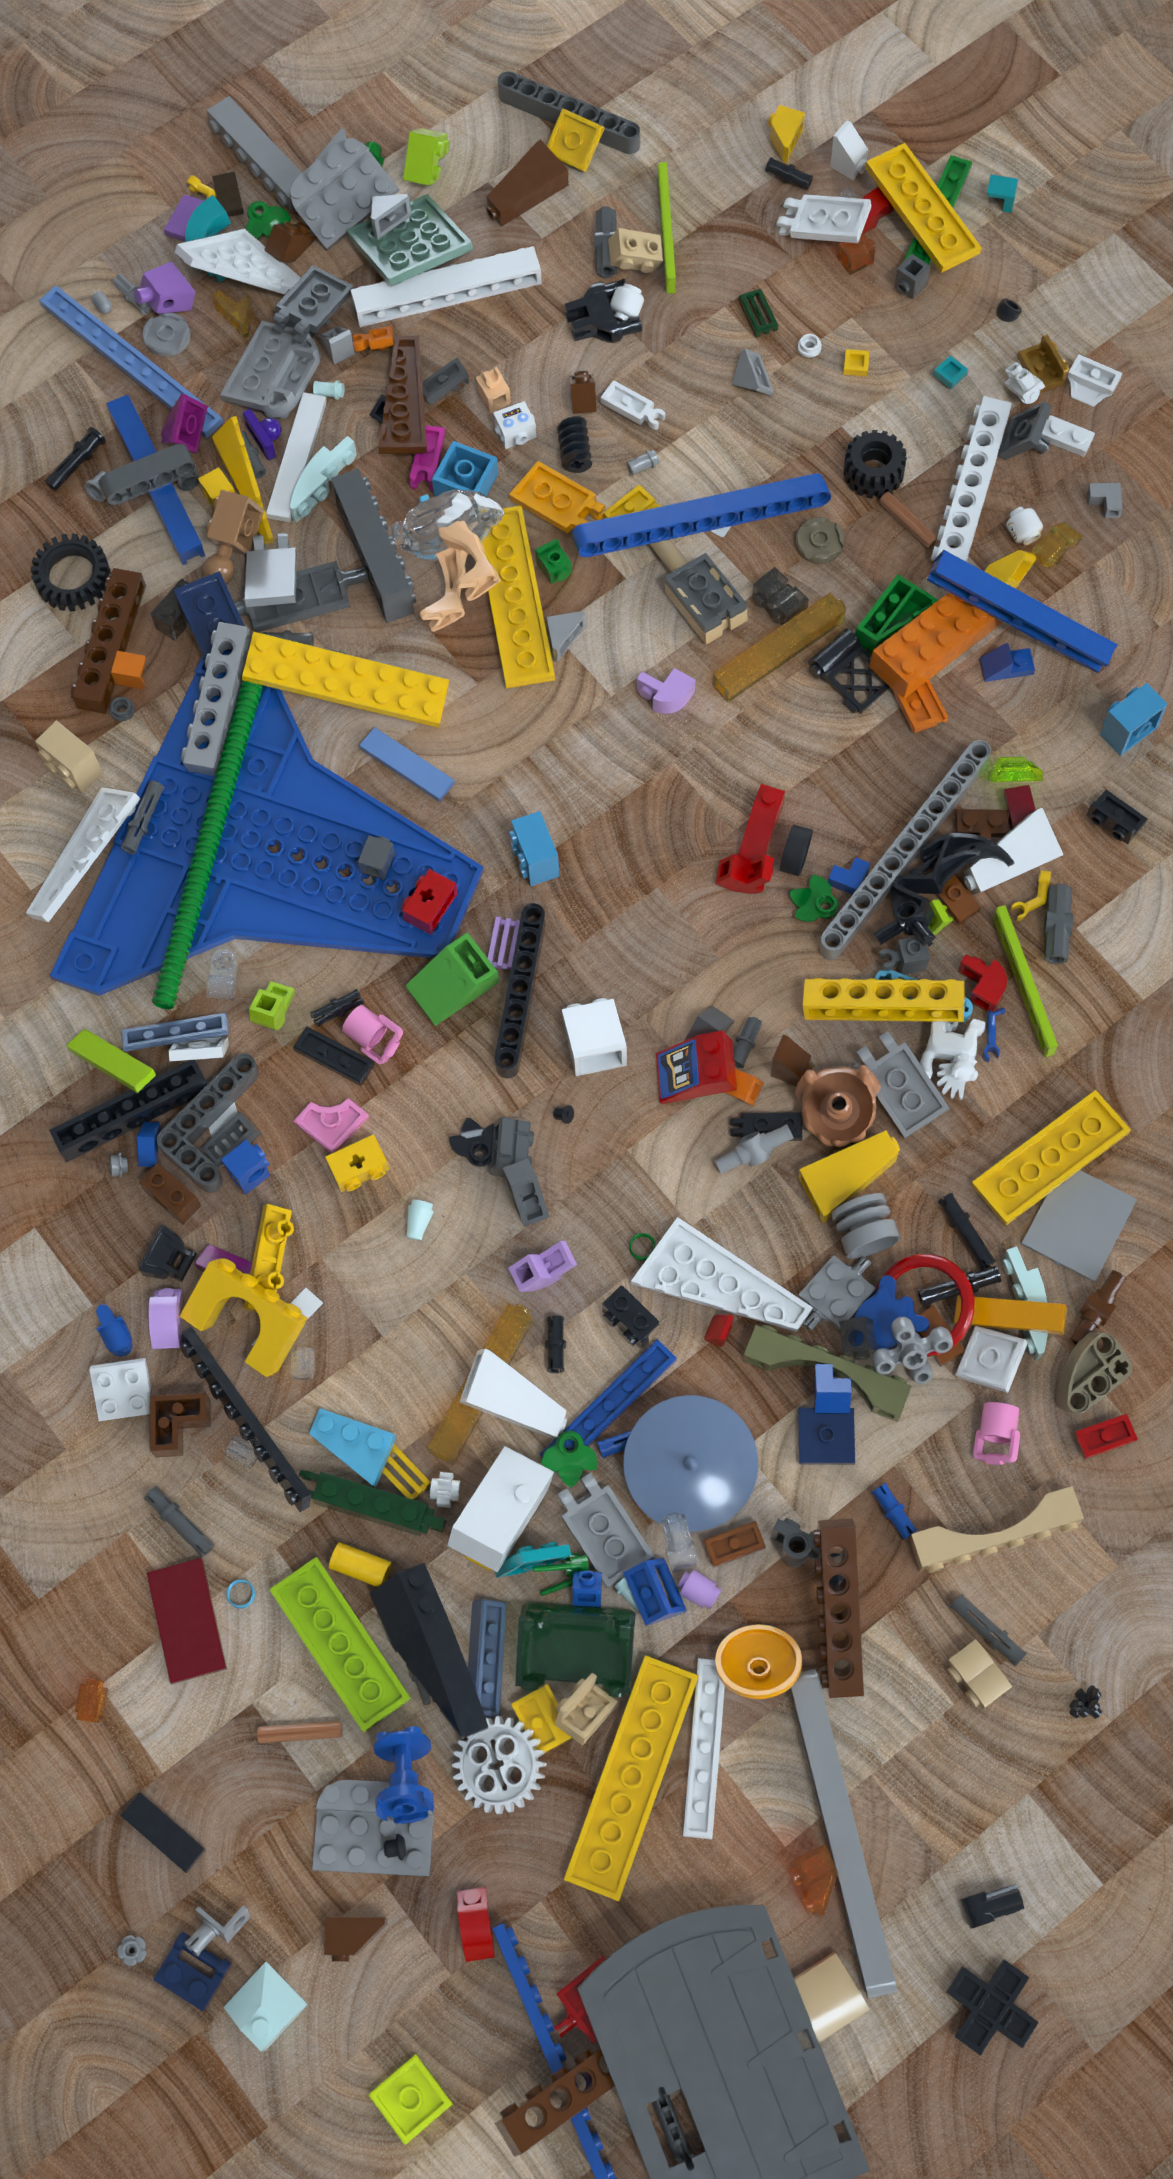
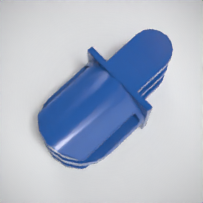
(114, 1332)

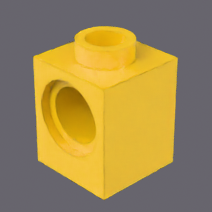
(213, 483)

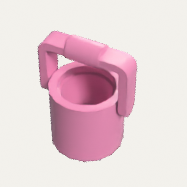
(368, 1030)
(998, 1426)

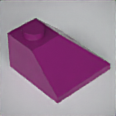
(185, 423)

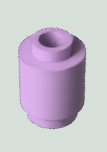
(699, 1589)

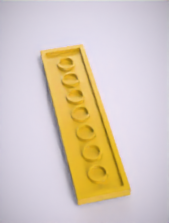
(517, 604)
(345, 679)
(631, 1778)

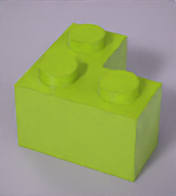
(423, 155)

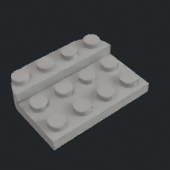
(339, 190)
(272, 372)
(353, 1836)

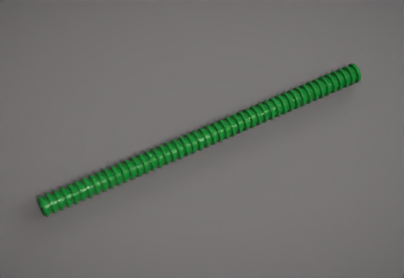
(207, 845)

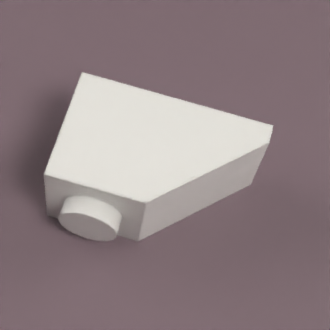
(848, 152)

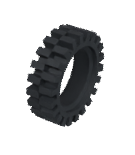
(63, 597)

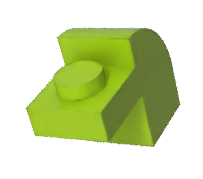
(271, 1005)

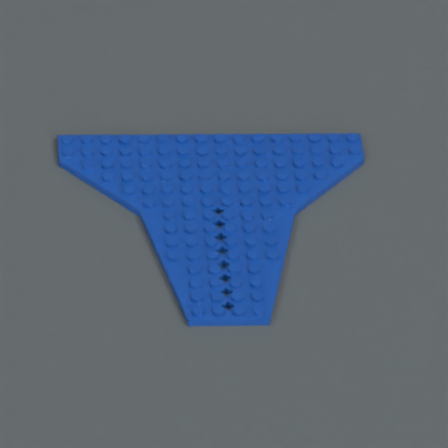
(254, 892)

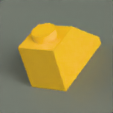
(785, 130)

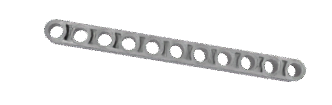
(902, 859)
(842, 1836)

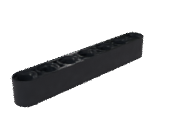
(520, 978)

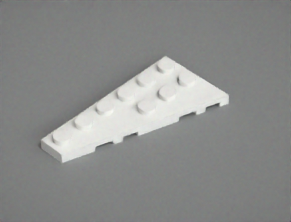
(705, 1273)

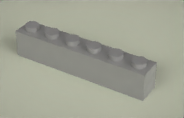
(254, 149)

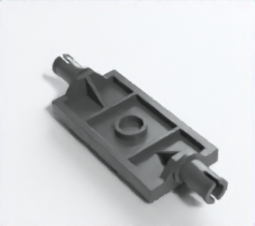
(317, 593)

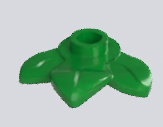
(263, 223)
(811, 899)
(569, 1462)

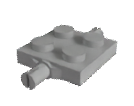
(836, 1292)

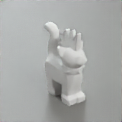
(956, 1048)

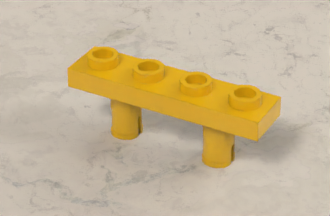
(270, 1248)

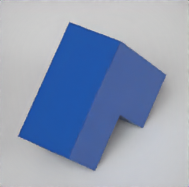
(849, 880)
(147, 1144)

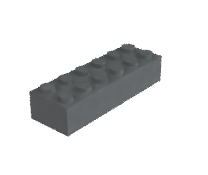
(374, 545)

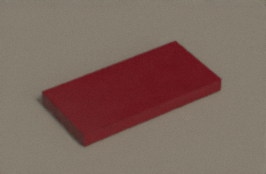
(186, 1621)

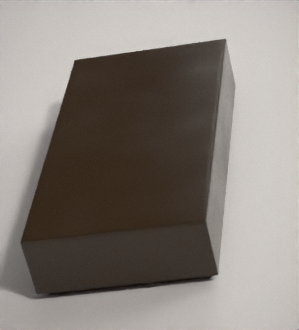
(228, 193)

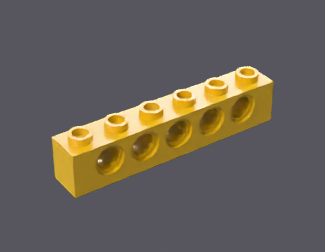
(894, 1008)

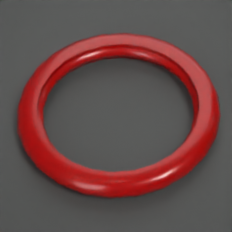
(955, 1273)

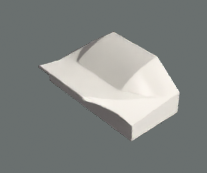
(1092, 381)

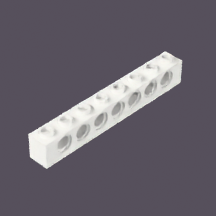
(991, 413)

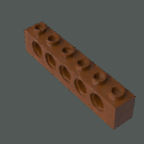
(98, 696)
(849, 1680)
(513, 2125)

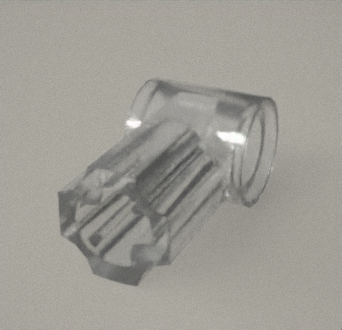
(680, 1548)

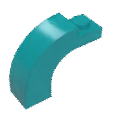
(205, 222)

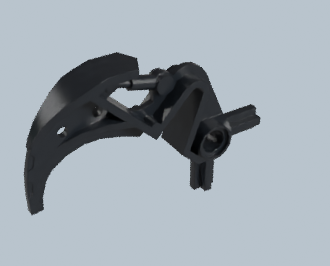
(952, 853)

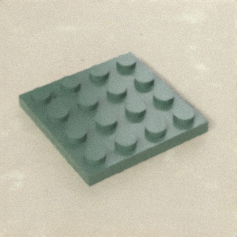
(414, 245)

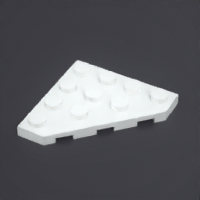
(239, 258)

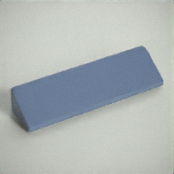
(175, 1032)
(487, 1653)

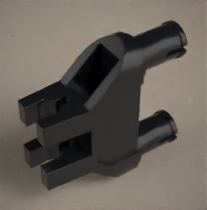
(594, 316)

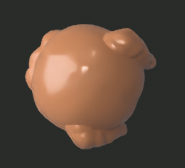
(838, 1103)

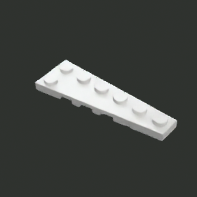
(89, 839)

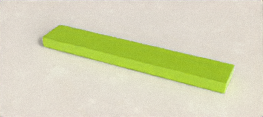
(666, 228)
(1025, 981)

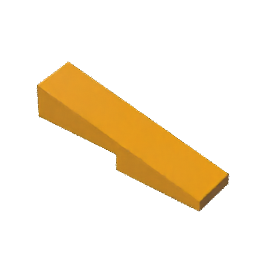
(1017, 1315)

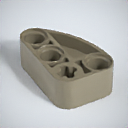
(1085, 1364)

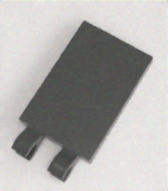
(311, 303)

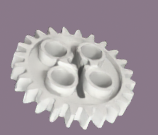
(474, 1772)

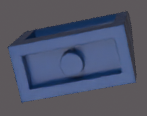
(650, 1594)

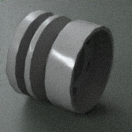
(865, 1226)

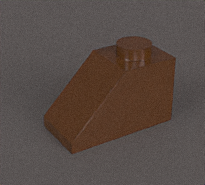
(790, 1061)
(350, 1935)

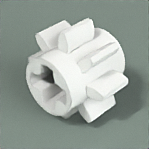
(445, 1489)

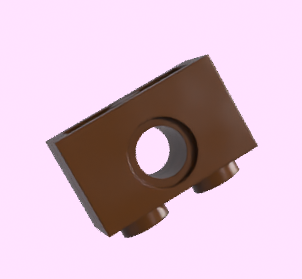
(170, 1193)

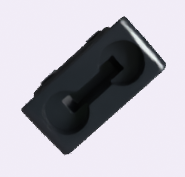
(163, 1254)

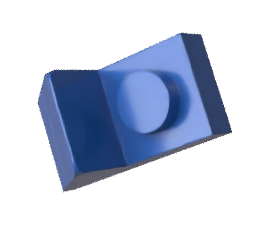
(1006, 664)

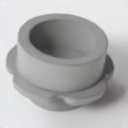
(118, 1165)
(139, 1954)

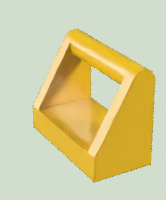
(1012, 567)

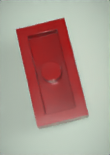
(1105, 1436)

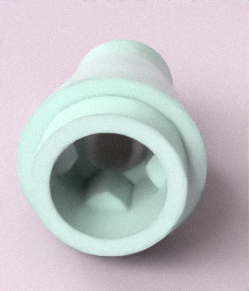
(418, 1218)

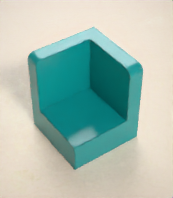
(1003, 188)

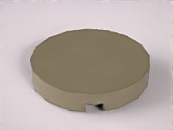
(819, 540)

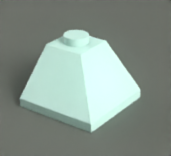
(265, 2007)

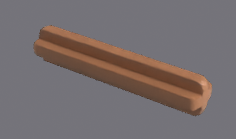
(908, 520)
(299, 1732)

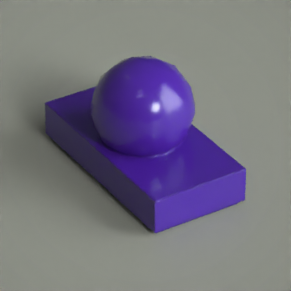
(263, 432)

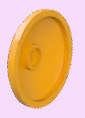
(755, 1651)

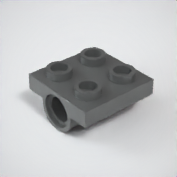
(788, 1534)

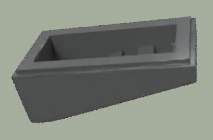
(224, 1133)

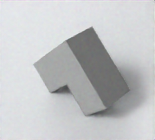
(1108, 495)

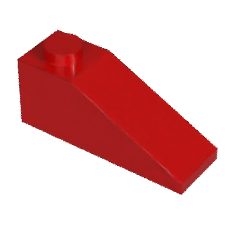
(762, 822)

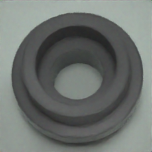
(120, 703)

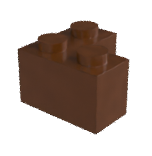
(171, 1415)

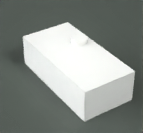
(500, 1509)

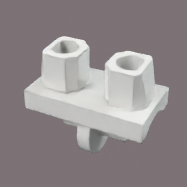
(1023, 383)

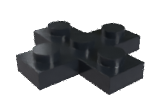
(991, 2007)

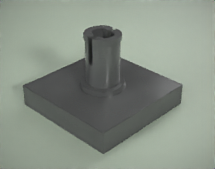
(1025, 432)

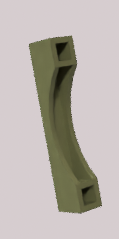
(773, 1351)

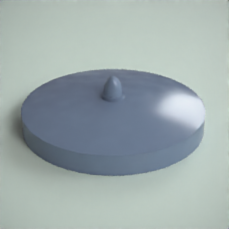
(691, 1461)

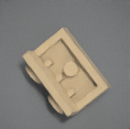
(584, 1710)

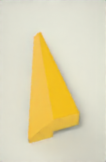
(234, 457)

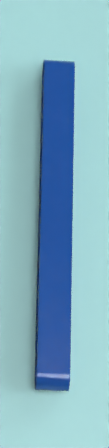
(700, 515)

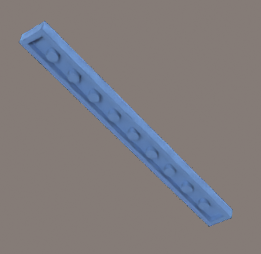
(121, 353)

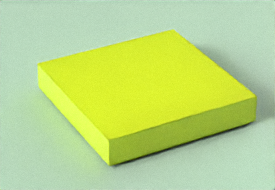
(410, 2099)

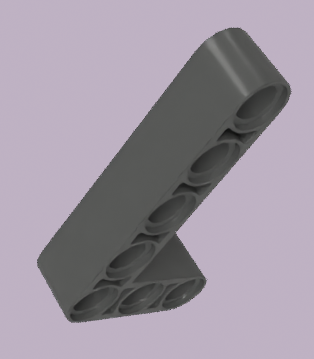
(204, 1119)

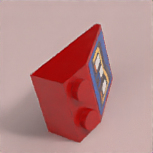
(696, 1068)

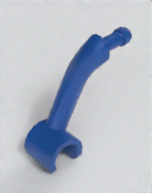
(991, 1025)

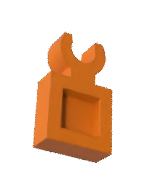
(377, 338)

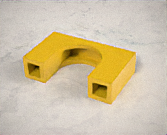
(278, 1320)

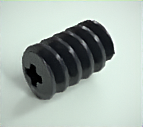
(574, 444)

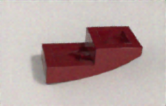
(1019, 804)

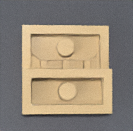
(829, 1996)

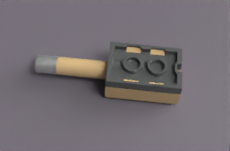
(701, 592)

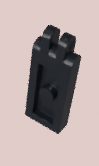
(767, 1123)

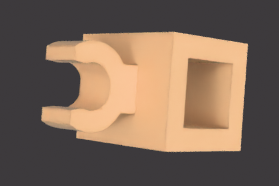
(493, 390)

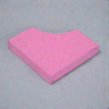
(331, 1125)

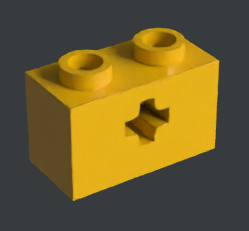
(365, 1152)

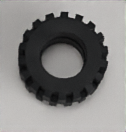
(880, 448)

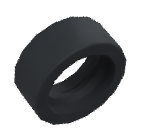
(796, 850)

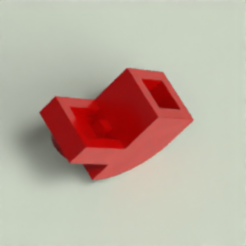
(744, 875)
(990, 981)
(475, 1924)

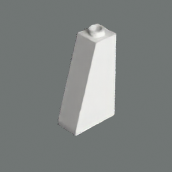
(1027, 844)
(511, 1397)

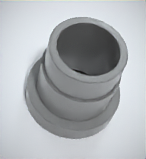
(94, 489)

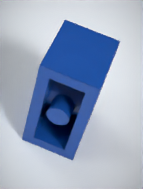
(246, 1166)

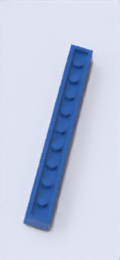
(553, 2052)

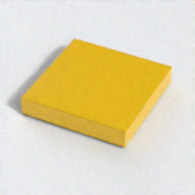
(574, 139)

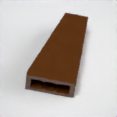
(527, 184)

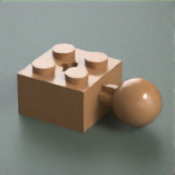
(232, 529)

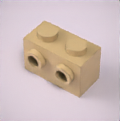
(635, 250)

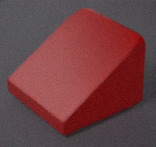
(719, 1329)

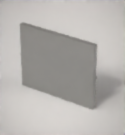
(1079, 1224)

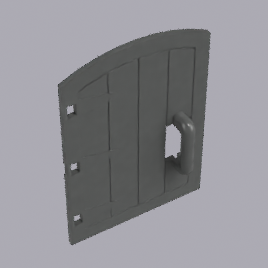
(721, 2022)

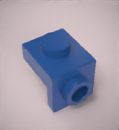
(587, 1588)

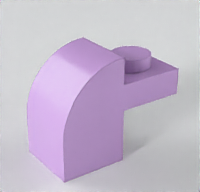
(667, 696)
(542, 1270)
(164, 1318)

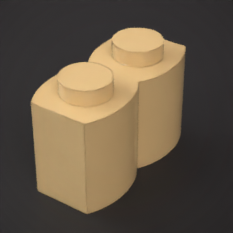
(978, 1674)

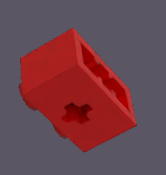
(428, 914)

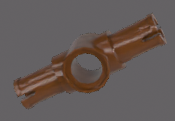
(1098, 1306)

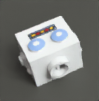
(515, 425)

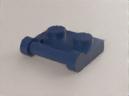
(188, 1981)

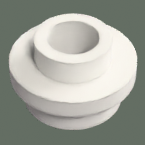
(812, 341)

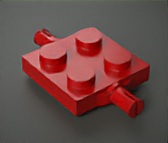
(574, 2006)

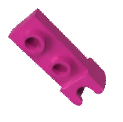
(427, 463)

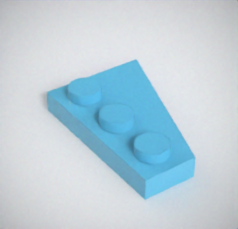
(355, 1443)

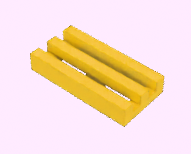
(418, 1490)

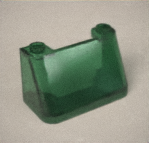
(573, 1643)

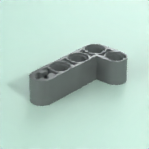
(149, 474)

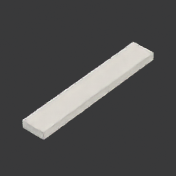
(296, 455)
(704, 1752)

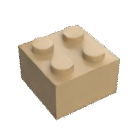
(68, 757)

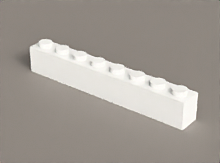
(447, 286)

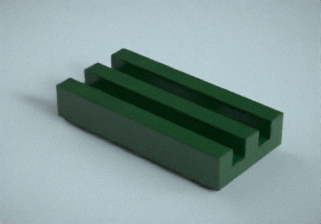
(767, 310)

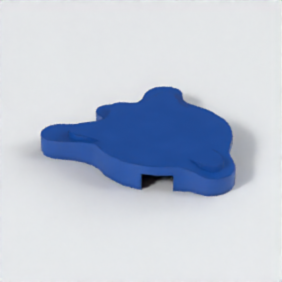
(884, 1309)

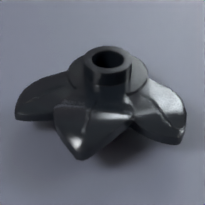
(472, 1140)

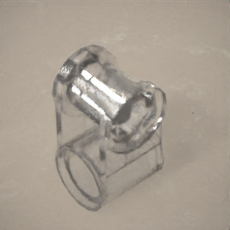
(222, 979)

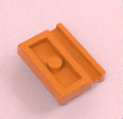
(922, 708)

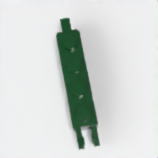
(373, 1504)

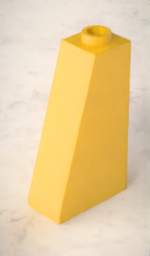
(847, 1173)

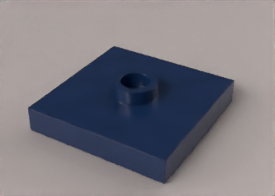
(826, 1437)

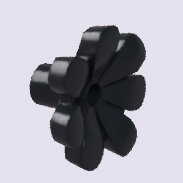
(1086, 1703)

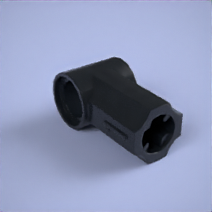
(985, 1907)

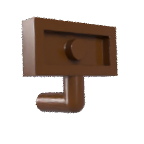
(982, 822)

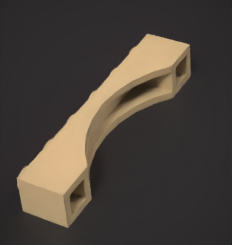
(940, 1546)

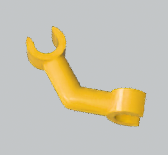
(197, 186)
(1042, 892)

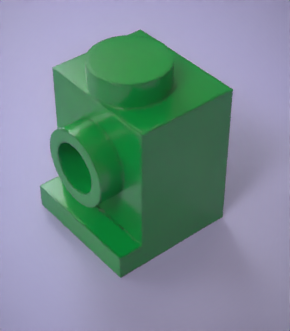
(553, 561)

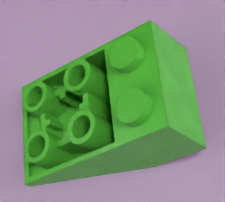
(453, 979)

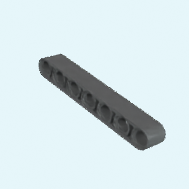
(548, 103)

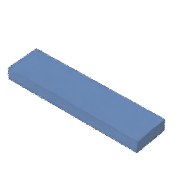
(407, 764)

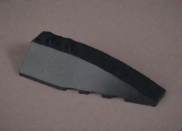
(427, 1644)

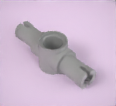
(754, 1148)

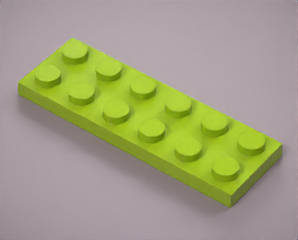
(340, 1644)

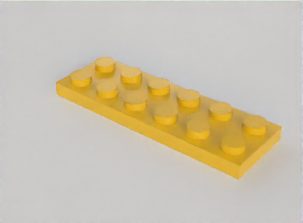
(923, 207)
(1050, 1157)

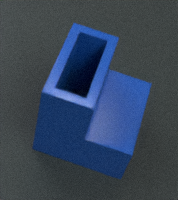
(831, 1393)

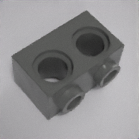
(526, 1192)

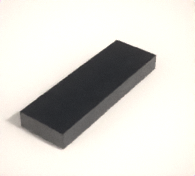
(334, 1056)
(163, 1832)

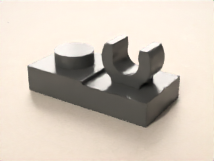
(444, 380)

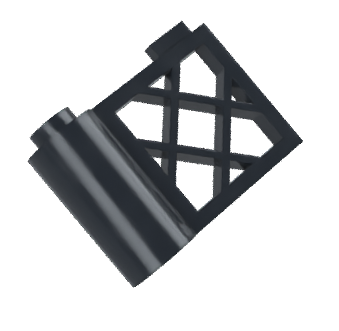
(835, 658)

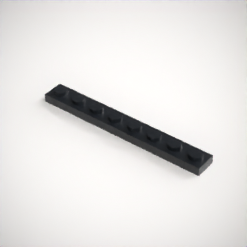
(249, 1425)

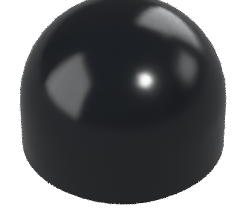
(1008, 310)

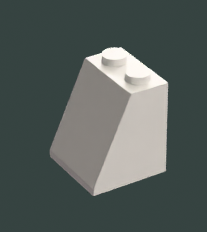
(594, 1036)

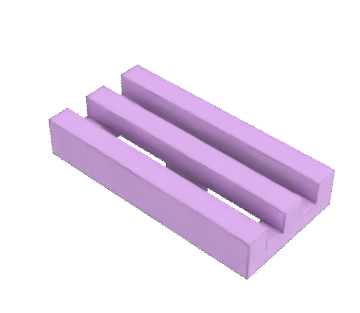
(507, 924)

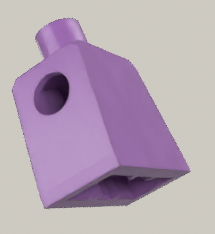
(165, 290)

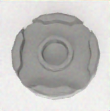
(166, 334)

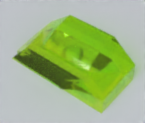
(1014, 770)

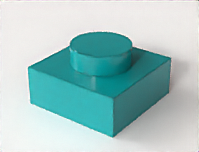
(950, 372)

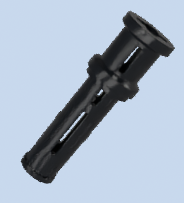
(81, 451)

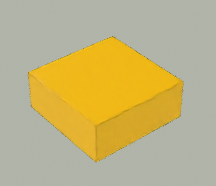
(856, 362)

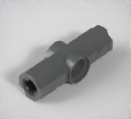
(605, 228)
(1058, 923)

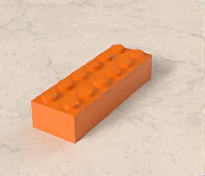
(930, 643)

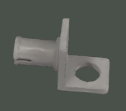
(211, 1928)

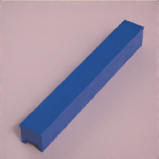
(164, 498)
(1021, 611)

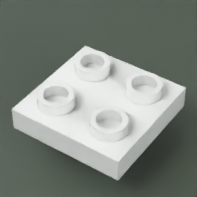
(121, 1389)

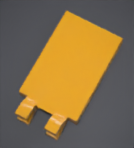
(556, 498)

